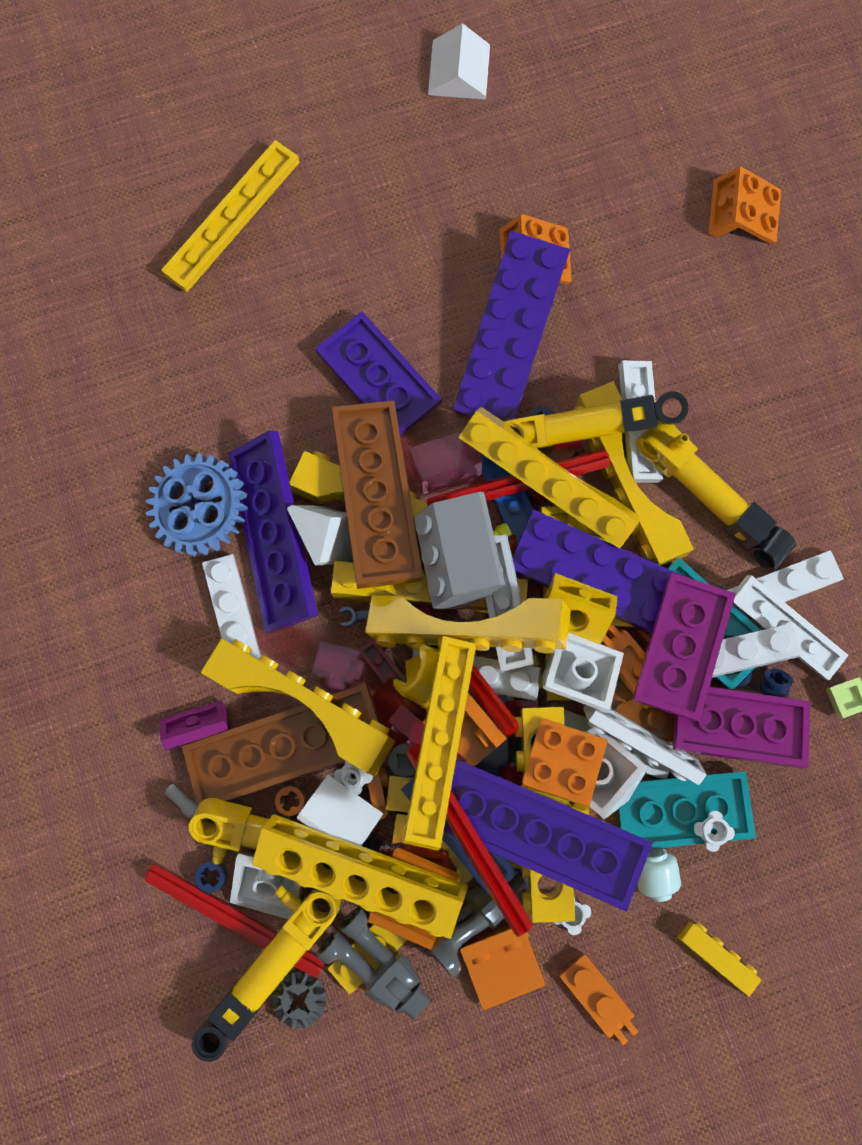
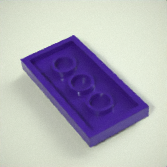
(377, 371)

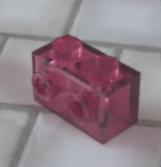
(444, 463)
(338, 667)

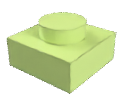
(846, 697)

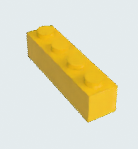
(721, 960)

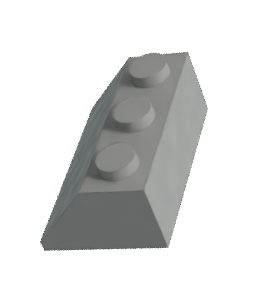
(459, 551)

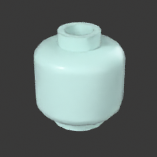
(659, 876)

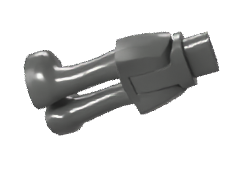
(475, 916)
(392, 983)

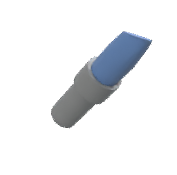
(186, 805)

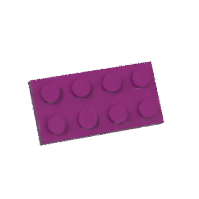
(684, 647)
(748, 729)

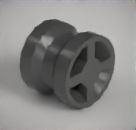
(405, 766)

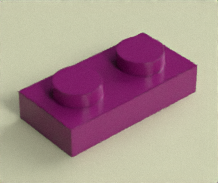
(193, 725)

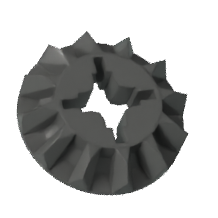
(315, 1000)

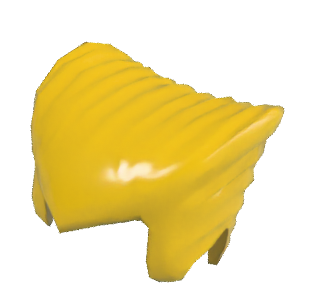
(419, 675)

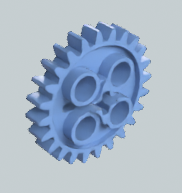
(199, 531)

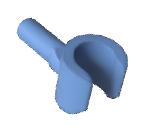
(356, 616)

